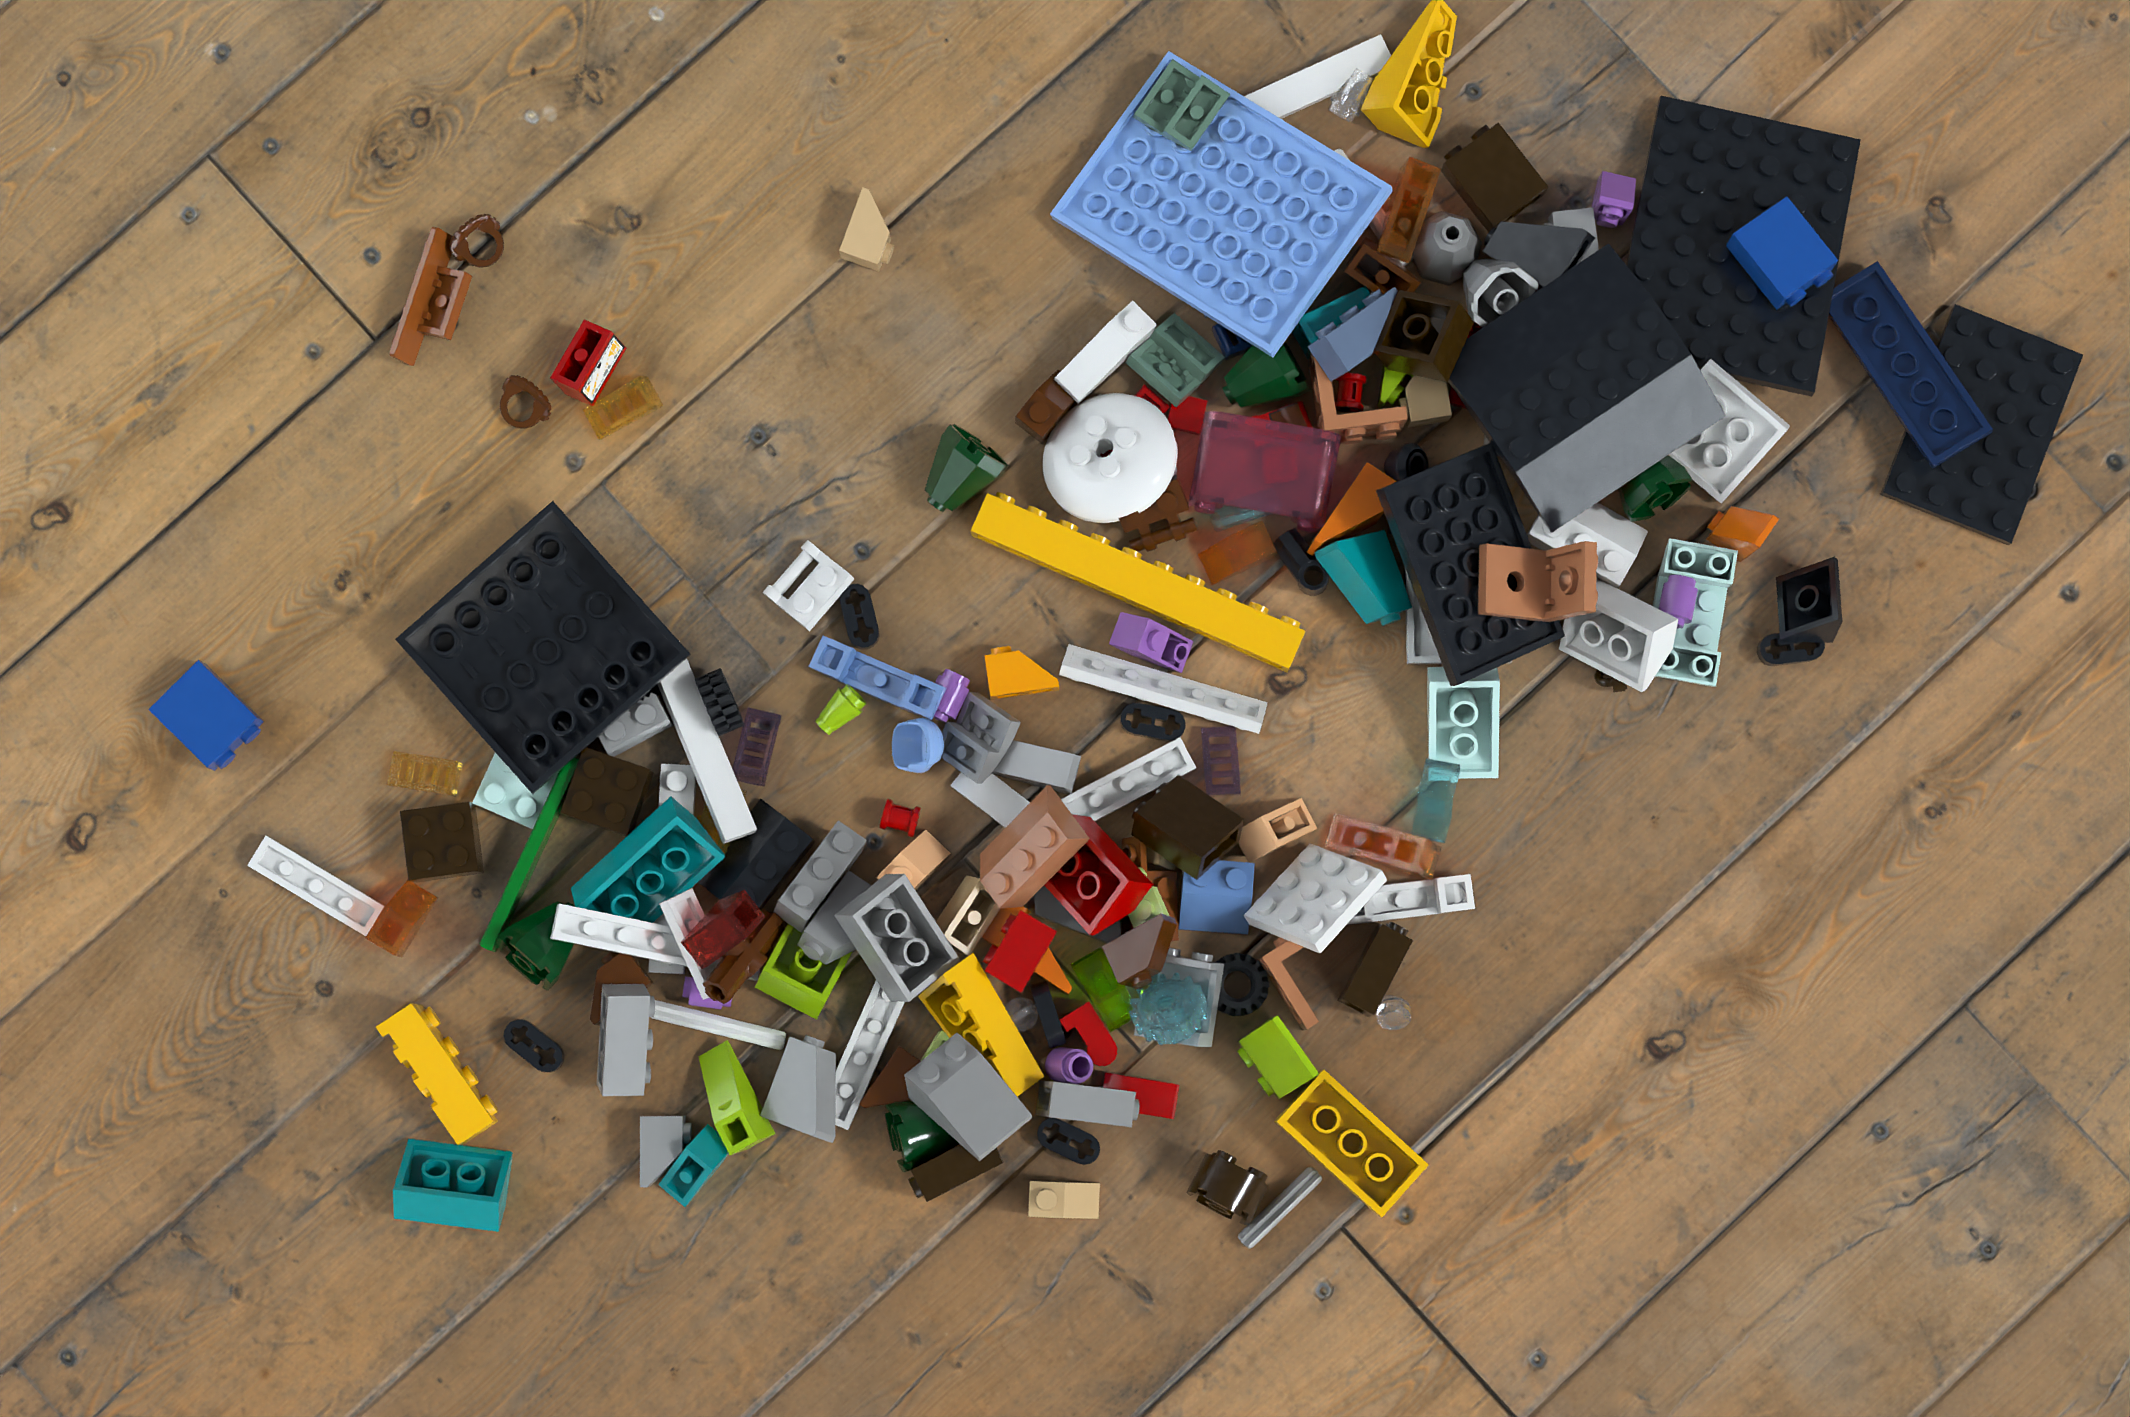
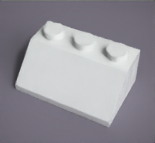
(1615, 536)
(1621, 637)

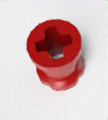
(1350, 392)
(900, 818)

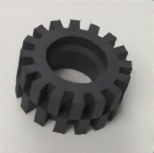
(719, 702)
(1259, 985)

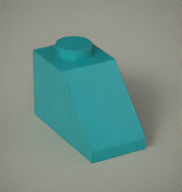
(695, 1166)

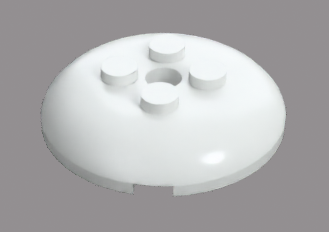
(1124, 480)

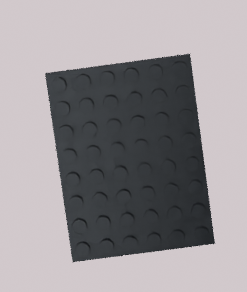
(1702, 184)

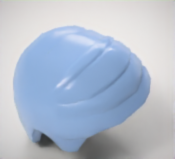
(917, 745)

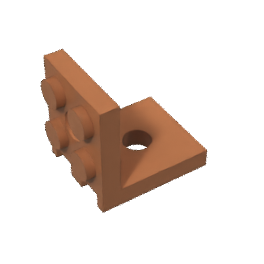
(1351, 426)
(1549, 582)
(1284, 983)

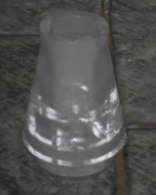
(1351, 96)

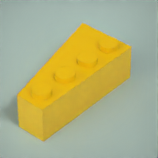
(969, 1005)
(439, 1072)

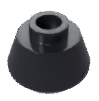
(1405, 461)

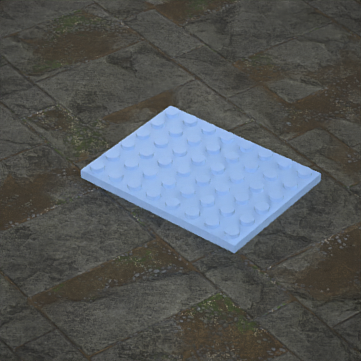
(1236, 224)

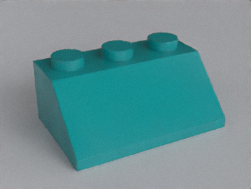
(452, 1185)

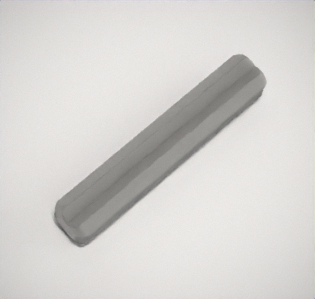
(1279, 1207)

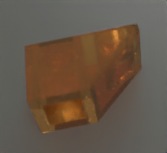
(401, 918)

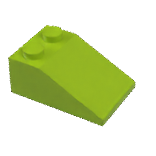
(796, 977)
(1276, 1058)

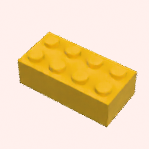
(1351, 1143)

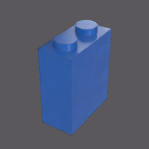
(1782, 254)
(207, 716)

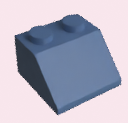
(1217, 898)

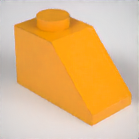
(1015, 674)

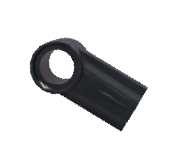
(1293, 552)

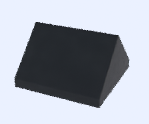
(1810, 603)

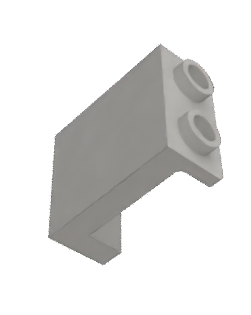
(1205, 973)

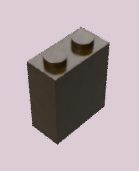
(1493, 176)
(1186, 826)
(1376, 968)
(950, 1171)

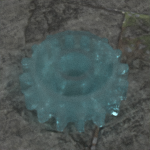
(1169, 1009)

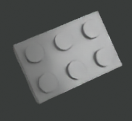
(897, 937)

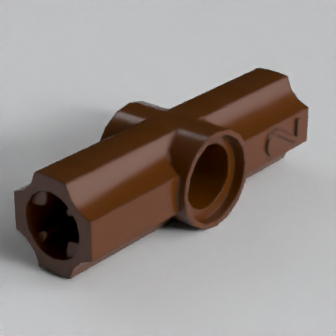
(743, 959)

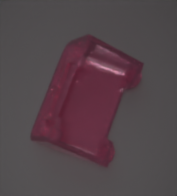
(1264, 468)

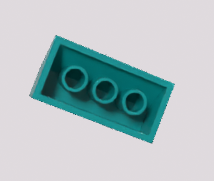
(649, 865)

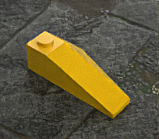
(1409, 84)

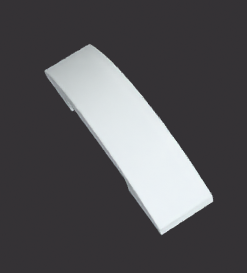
(992, 797)
(1418, 899)

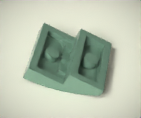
(1181, 105)
(1175, 360)

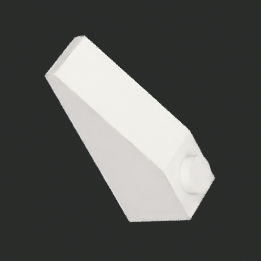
(1106, 351)

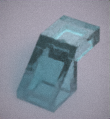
(1435, 800)

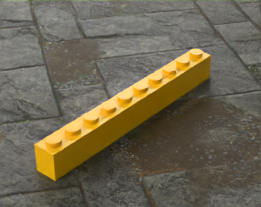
(1137, 581)

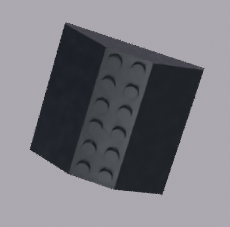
(1583, 387)
(542, 647)

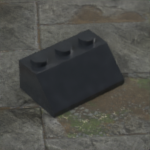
(761, 859)

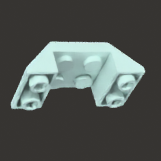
(1696, 644)

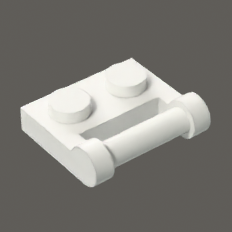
(816, 592)

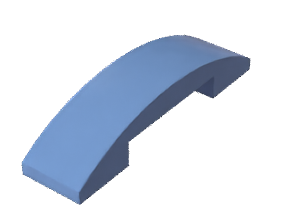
(877, 678)

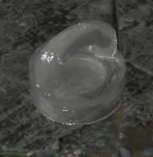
(1023, 1013)
(1393, 1013)

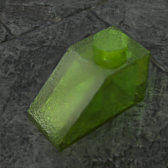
(1100, 983)

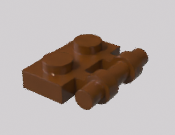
(1166, 506)

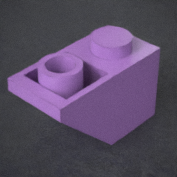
(1613, 199)
(1151, 642)

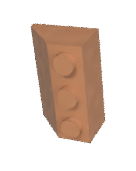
(1030, 850)

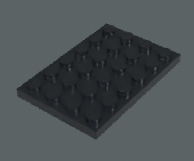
(2021, 391)
(1438, 530)

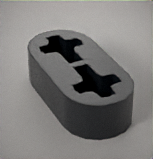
(867, 614)
(1786, 657)
(1153, 713)
(1048, 1014)
(528, 1052)
(1064, 1148)

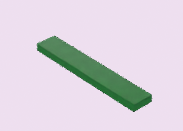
(529, 857)

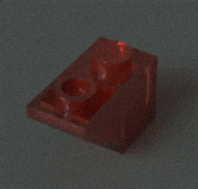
(723, 928)

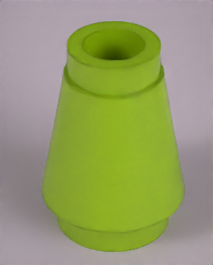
(841, 709)

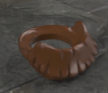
(459, 243)
(541, 406)

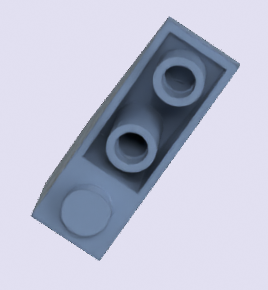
(1355, 338)

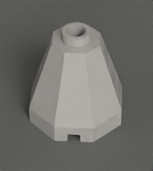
(1445, 248)
(1495, 288)

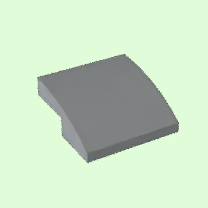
(978, 737)

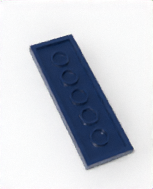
(1906, 365)

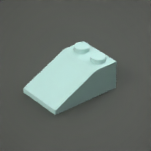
(1464, 722)

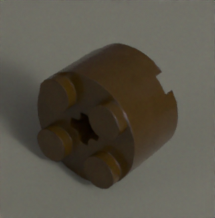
(1228, 1187)

